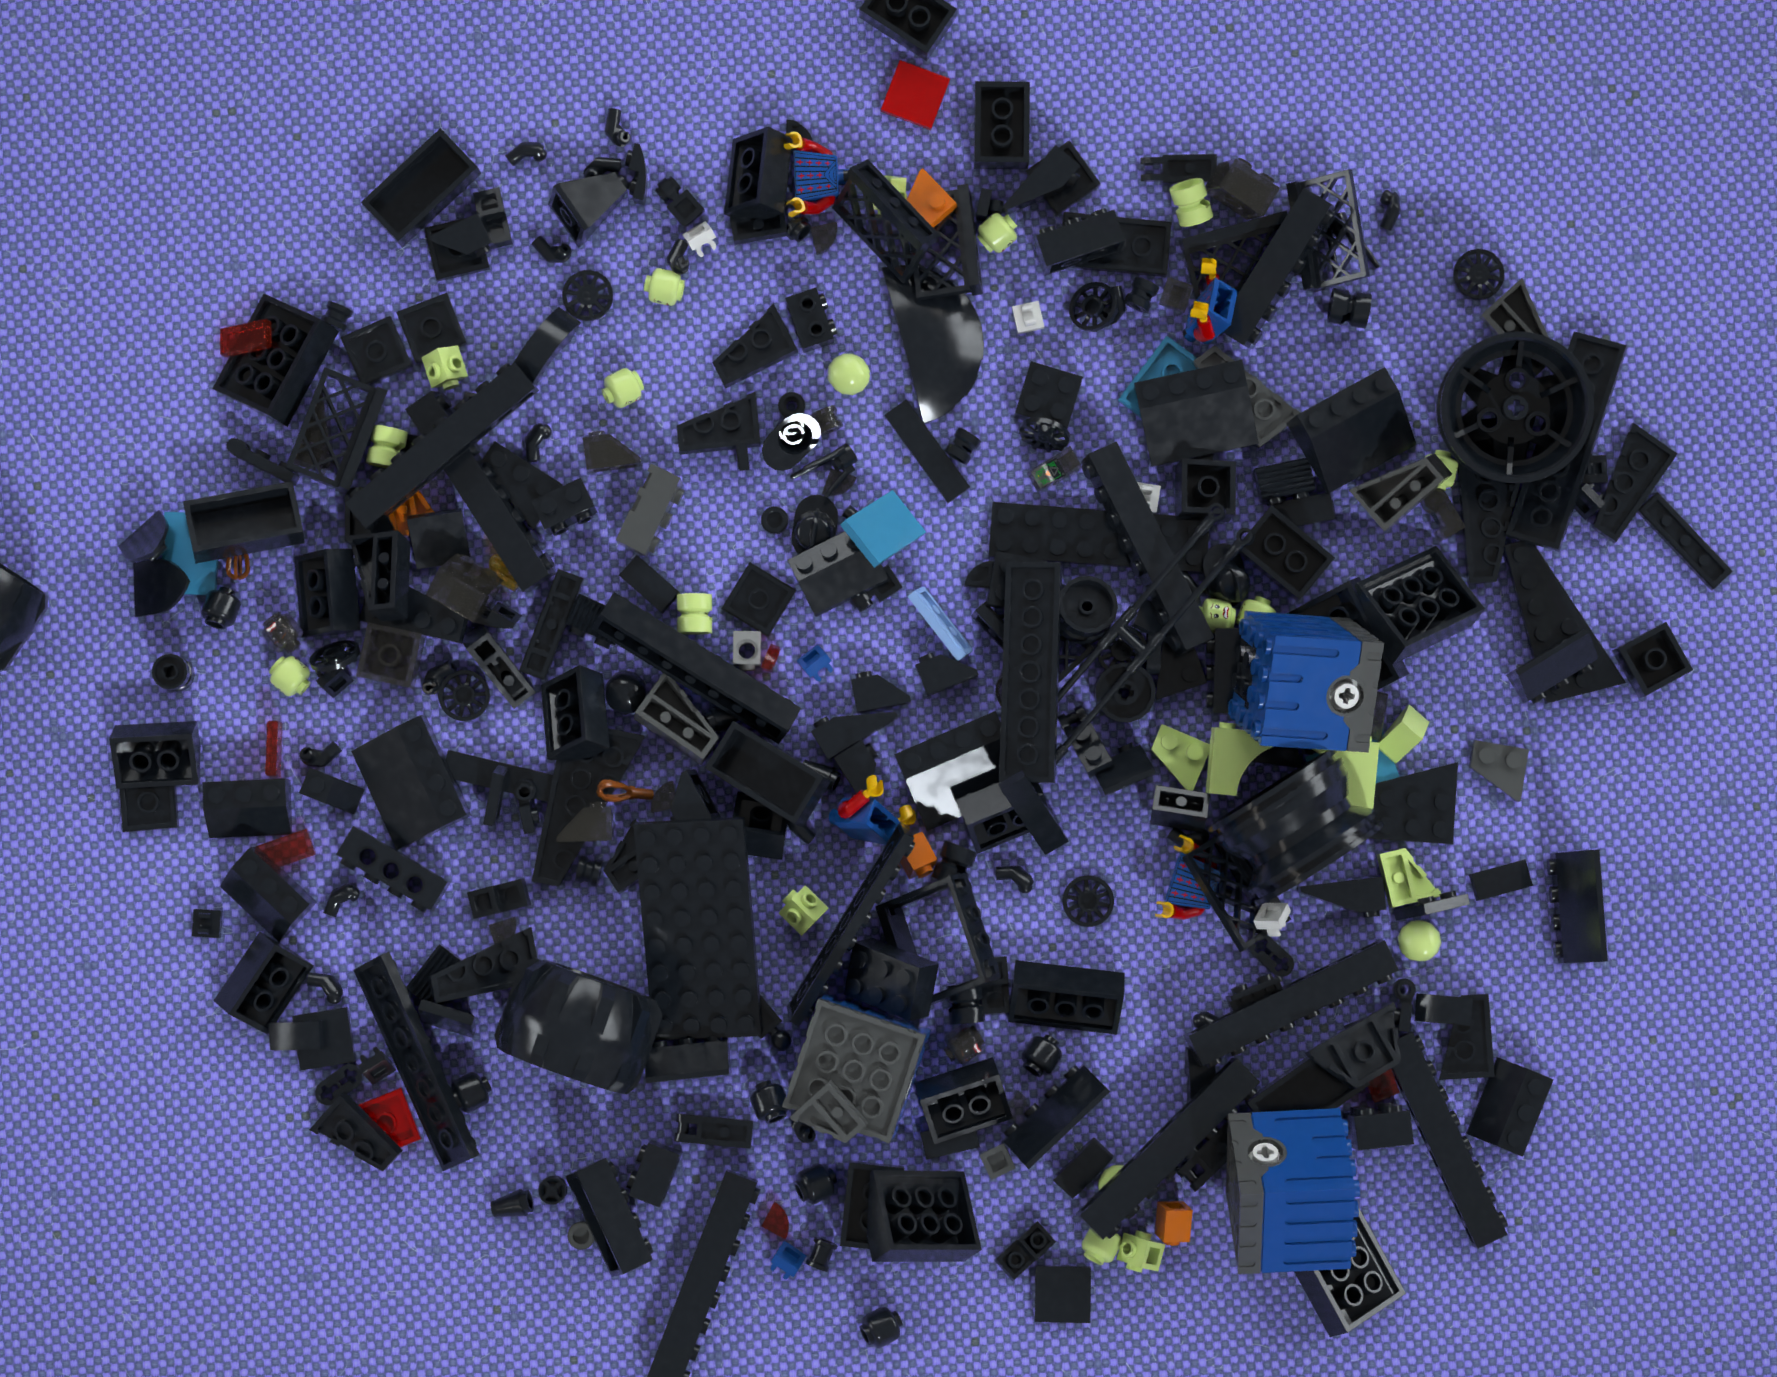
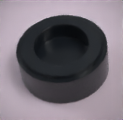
(774, 520)

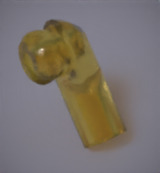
(497, 565)

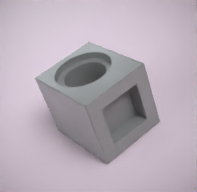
(747, 637)

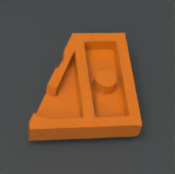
(930, 199)

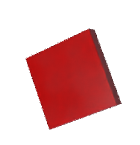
(915, 95)
(394, 1116)

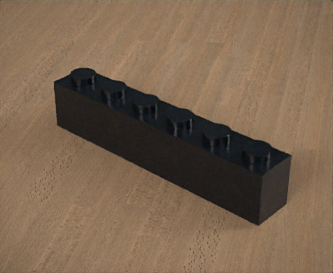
(1278, 265)

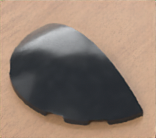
(939, 342)

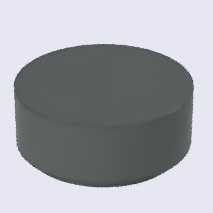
(580, 1236)

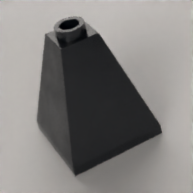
(586, 203)

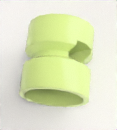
(1190, 199)
(386, 445)
(694, 613)

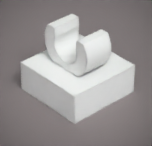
(699, 236)
(1028, 317)
(1151, 494)
(1272, 917)

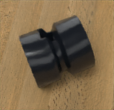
(1349, 308)
(173, 672)
(954, 861)
(966, 1007)

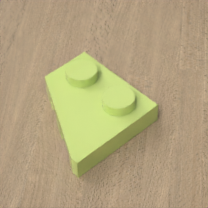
(1181, 755)
(1404, 879)

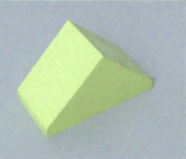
(1403, 734)

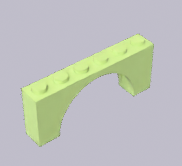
(1234, 750)

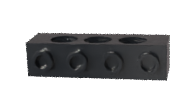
(360, 841)

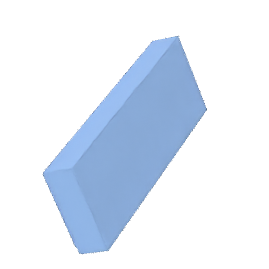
(940, 623)

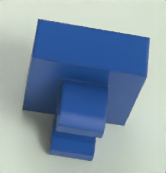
(814, 661)
(788, 1259)

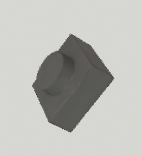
(997, 1161)

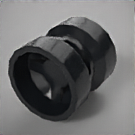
(1141, 294)
(962, 446)

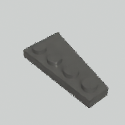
(1268, 408)

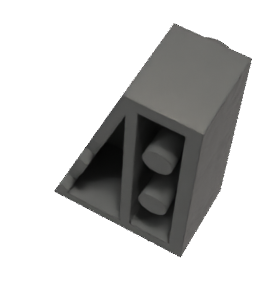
(1515, 314)
(1401, 490)
(651, 511)
(676, 720)

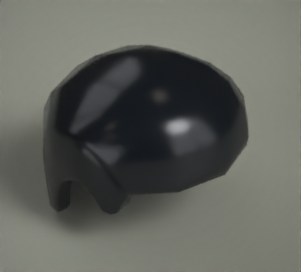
(625, 692)

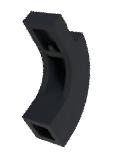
(546, 343)

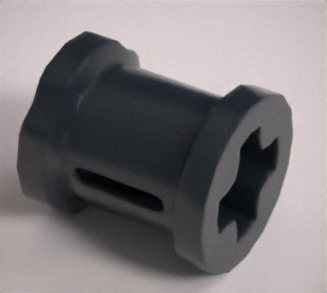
(821, 1254)

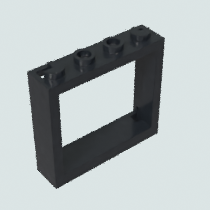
(898, 933)

